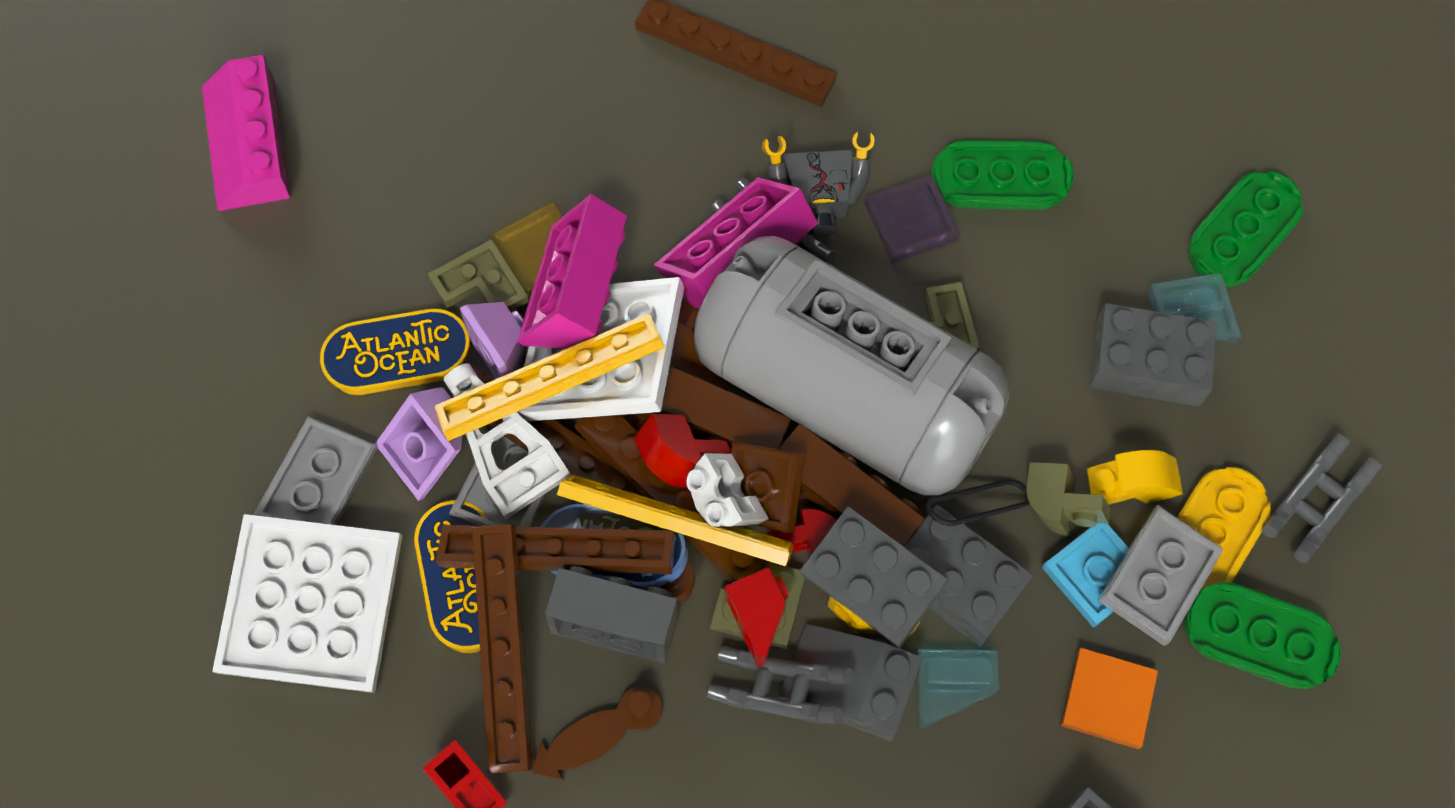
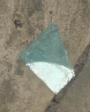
(1198, 298)
(953, 681)

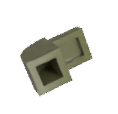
(1053, 499)

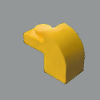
(1138, 475)

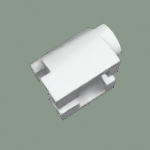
(718, 493)

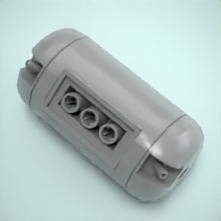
(851, 365)

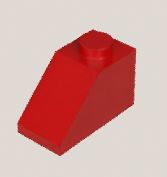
(758, 610)

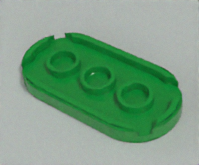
(1002, 175)
(1246, 227)
(1262, 636)

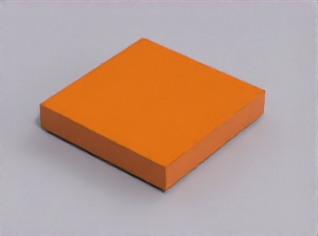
(1109, 698)

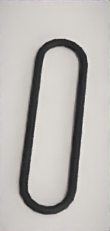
(934, 516)

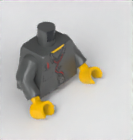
(827, 178)

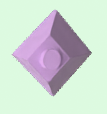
(495, 336)
(416, 442)

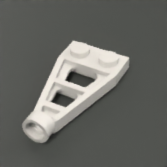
(527, 478)

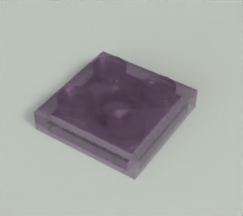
(912, 219)

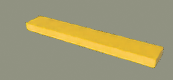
(548, 377)
(675, 519)

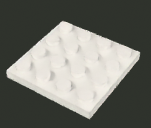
(634, 386)
(308, 603)

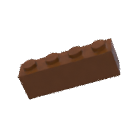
(719, 413)
(836, 482)

